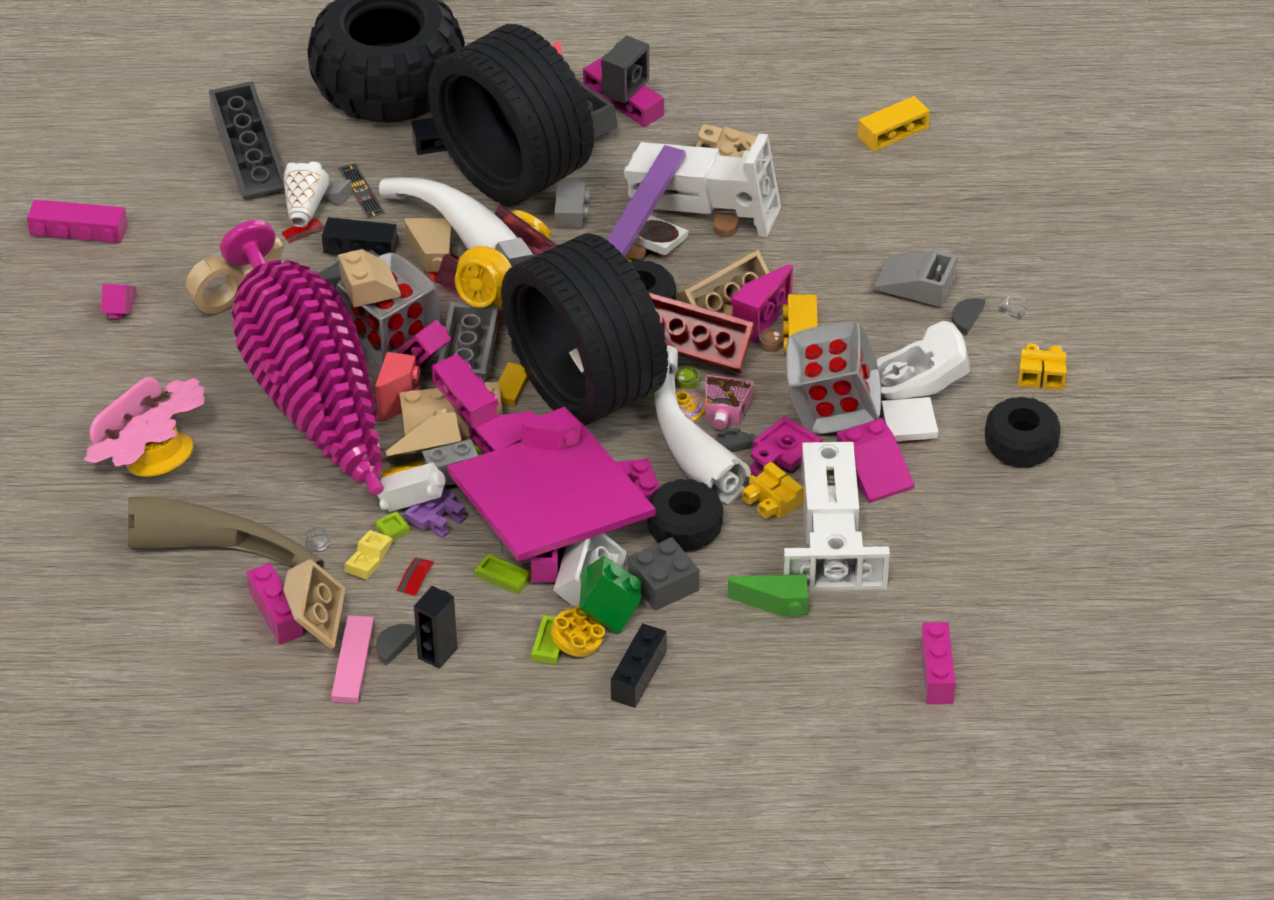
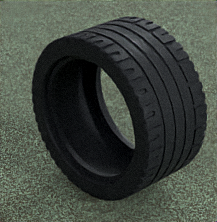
(511, 113)
(588, 301)

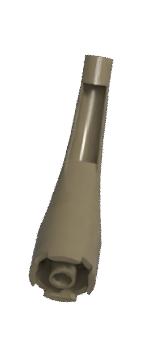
(177, 524)

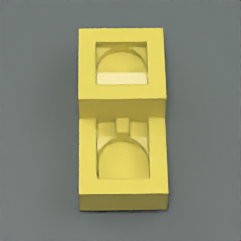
(369, 554)

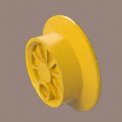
(481, 276)
(162, 456)

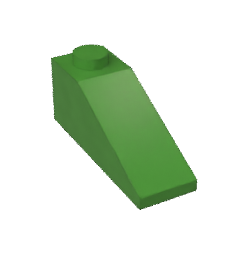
(774, 593)

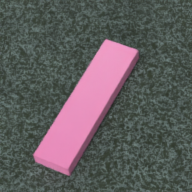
(352, 659)

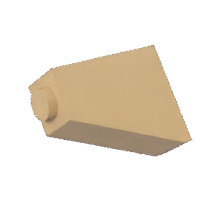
(429, 240)

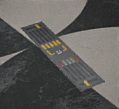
(362, 191)

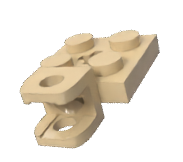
(725, 141)

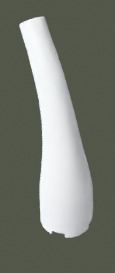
(468, 217)
(695, 450)

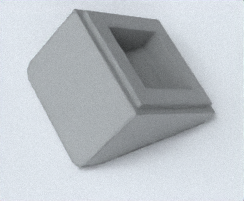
(338, 191)

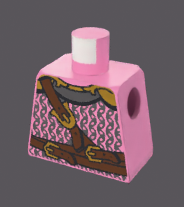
(727, 400)

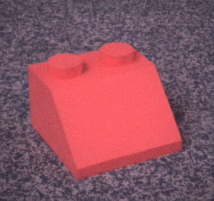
(397, 375)

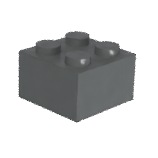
(625, 69)
(665, 573)

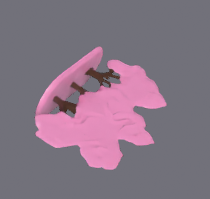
(140, 419)

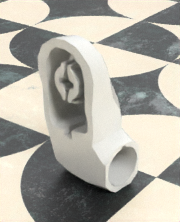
(925, 364)

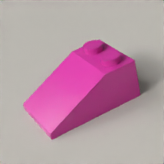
(763, 299)
(878, 460)

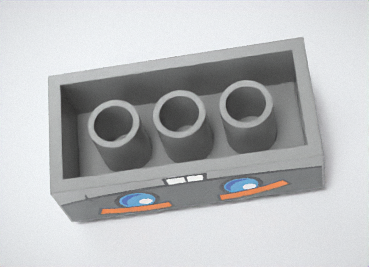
(472, 336)

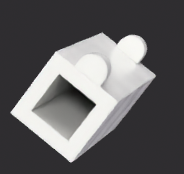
(411, 487)

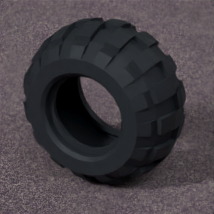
(380, 55)

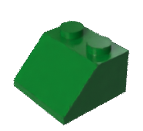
(609, 593)

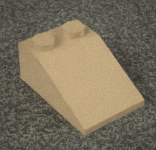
(432, 433)
(315, 600)

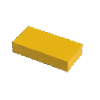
(512, 383)

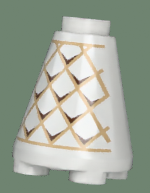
(304, 190)

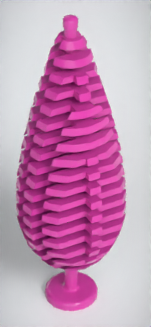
(305, 352)

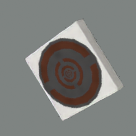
(660, 235)

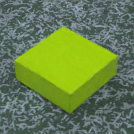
(392, 526)

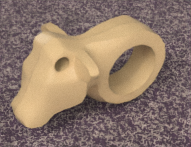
(214, 266)

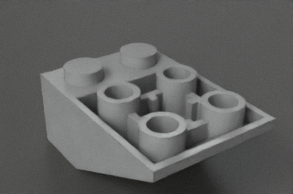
(919, 276)

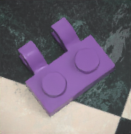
(430, 513)

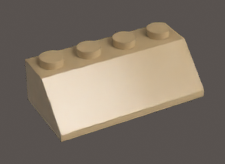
(717, 288)
(421, 404)

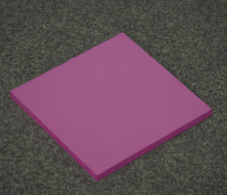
(550, 496)

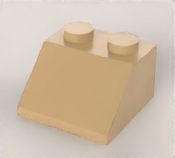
(367, 278)

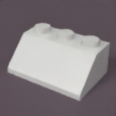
(579, 556)

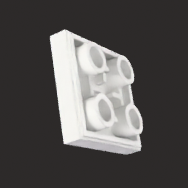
(910, 418)

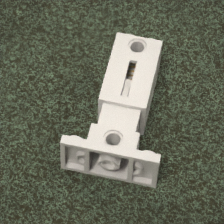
(715, 181)
(831, 525)

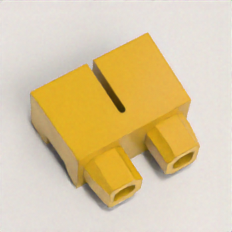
(1050, 363)
(774, 491)

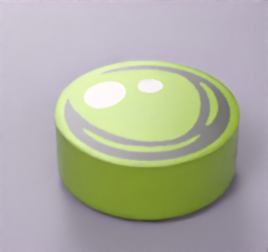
(687, 377)

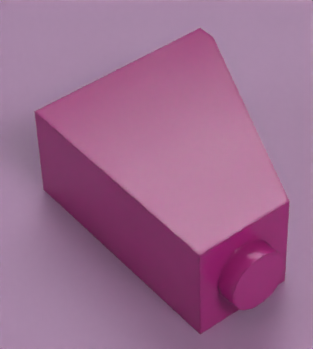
(500, 431)

